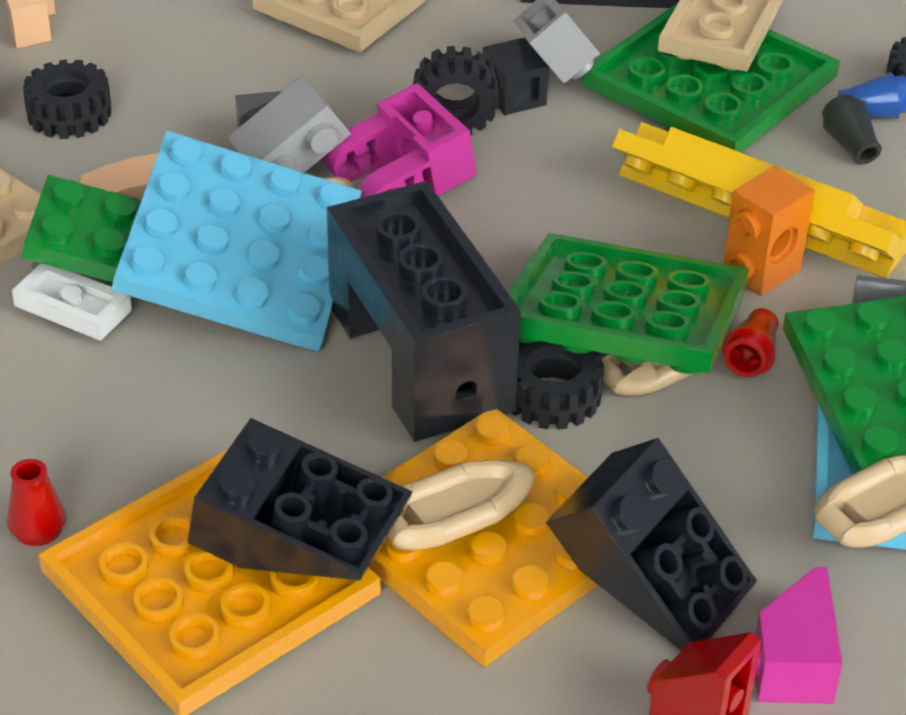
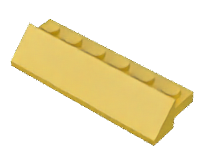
(710, 172)

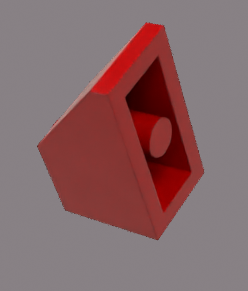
(707, 678)

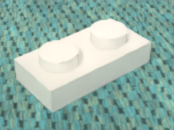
(72, 300)

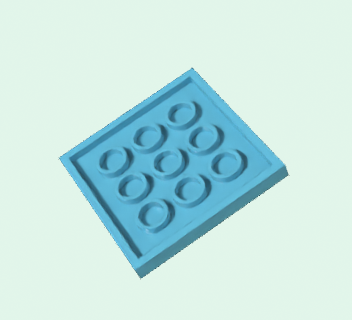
(233, 242)

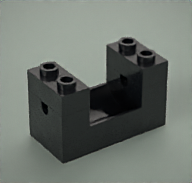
(420, 281)

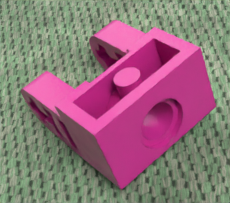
(410, 141)

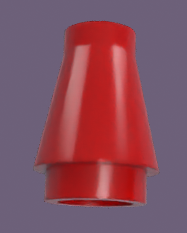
(752, 344)
(34, 506)

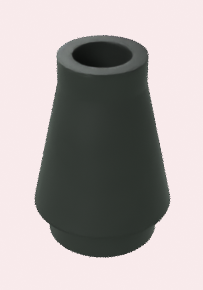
(851, 127)

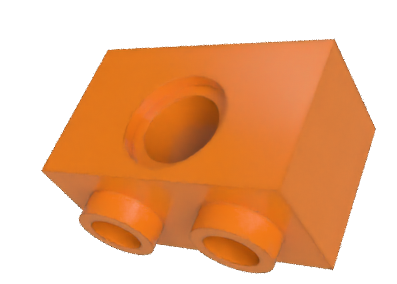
(769, 228)

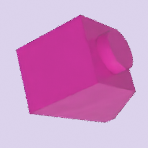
(799, 644)

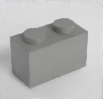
(557, 39)
(291, 129)

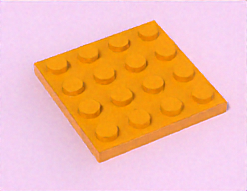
(503, 578)
(181, 612)

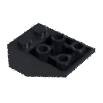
(293, 508)
(653, 544)

